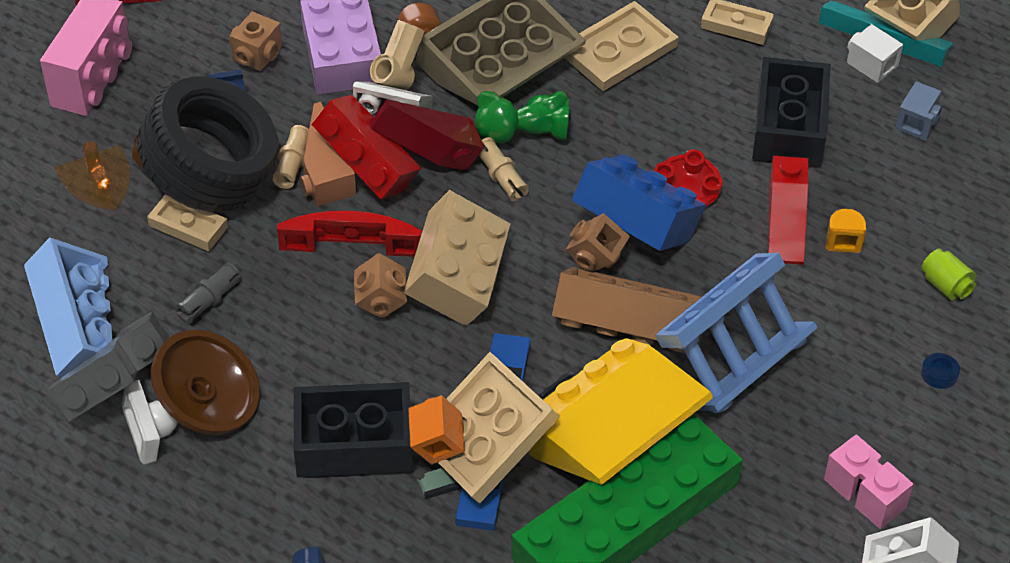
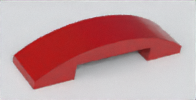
(348, 227)

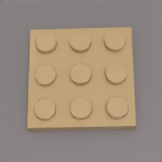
(499, 425)

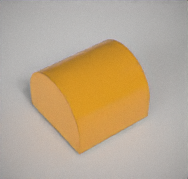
(846, 231)

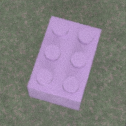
(339, 42)

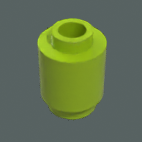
(949, 274)

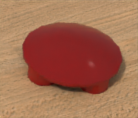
(693, 173)

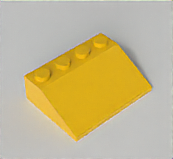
(616, 411)

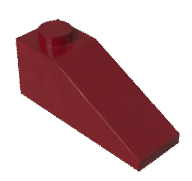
(433, 134)

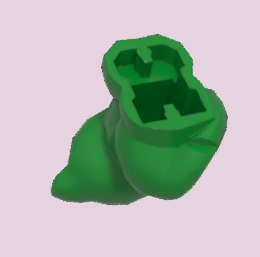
(542, 114)

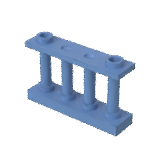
(709, 314)

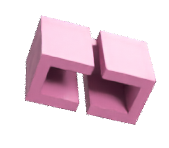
(883, 488)

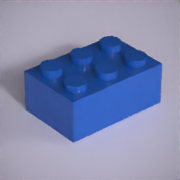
(639, 201)

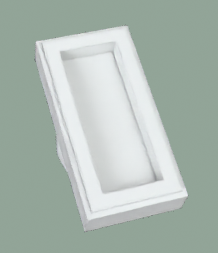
(146, 421)

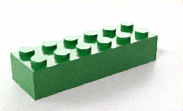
(635, 505)

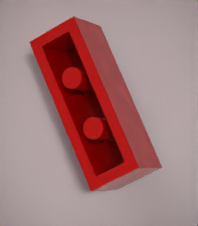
(370, 154)

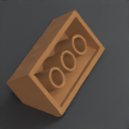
(618, 304)

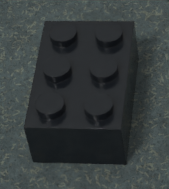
(792, 110)
(352, 429)

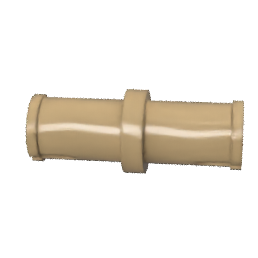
(291, 157)
(502, 170)

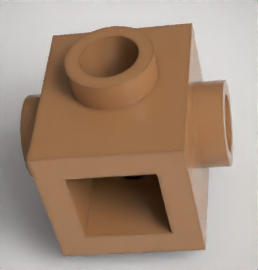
(256, 41)
(596, 243)
(380, 286)

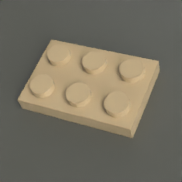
(621, 45)

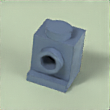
(919, 111)

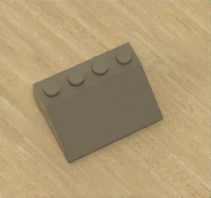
(496, 46)

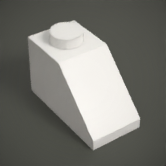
(912, 543)

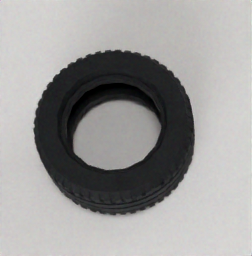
(188, 172)

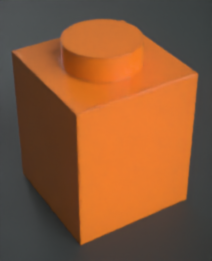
(436, 429)

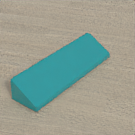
(853, 20)

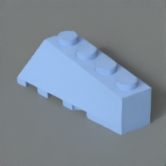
(70, 302)

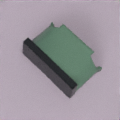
(437, 483)

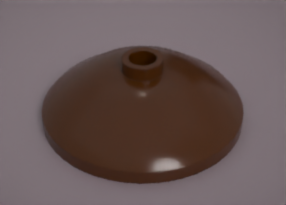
(212, 369)

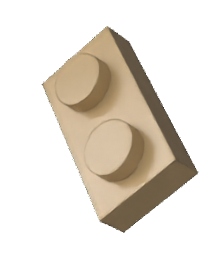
(737, 21)
(187, 224)

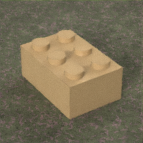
(457, 258)

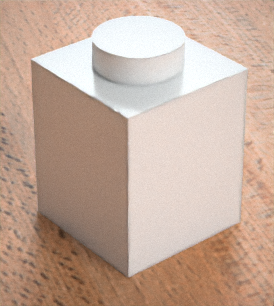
(874, 53)

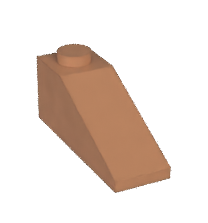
(325, 171)

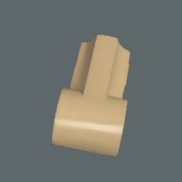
(394, 65)

